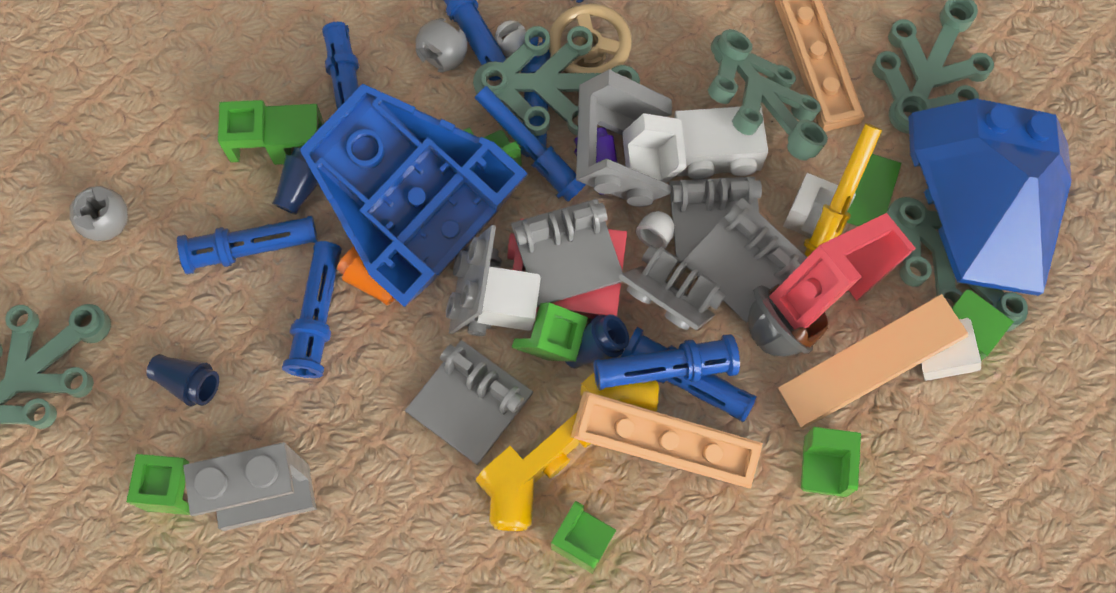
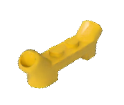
(511, 479)

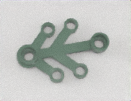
(733, 54)
(930, 71)
(546, 81)
(923, 229)
(24, 372)

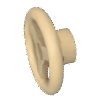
(595, 58)

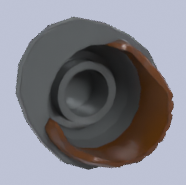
(775, 333)

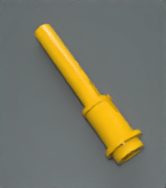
(835, 216)

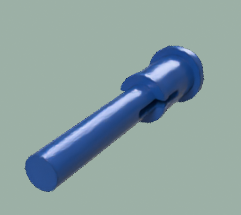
(546, 161)

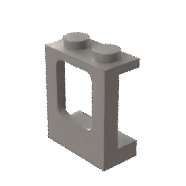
(615, 105)
(250, 486)

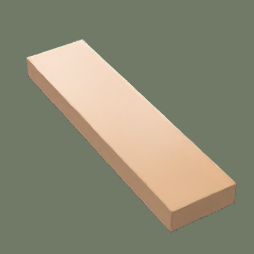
(820, 62)
(873, 361)
(666, 439)

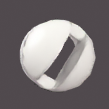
(514, 39)
(656, 229)

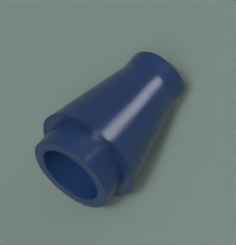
(295, 183)
(602, 339)
(186, 379)

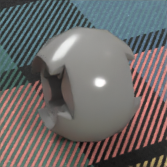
(441, 45)
(85, 214)

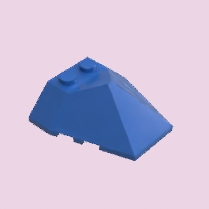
(407, 186)
(997, 188)

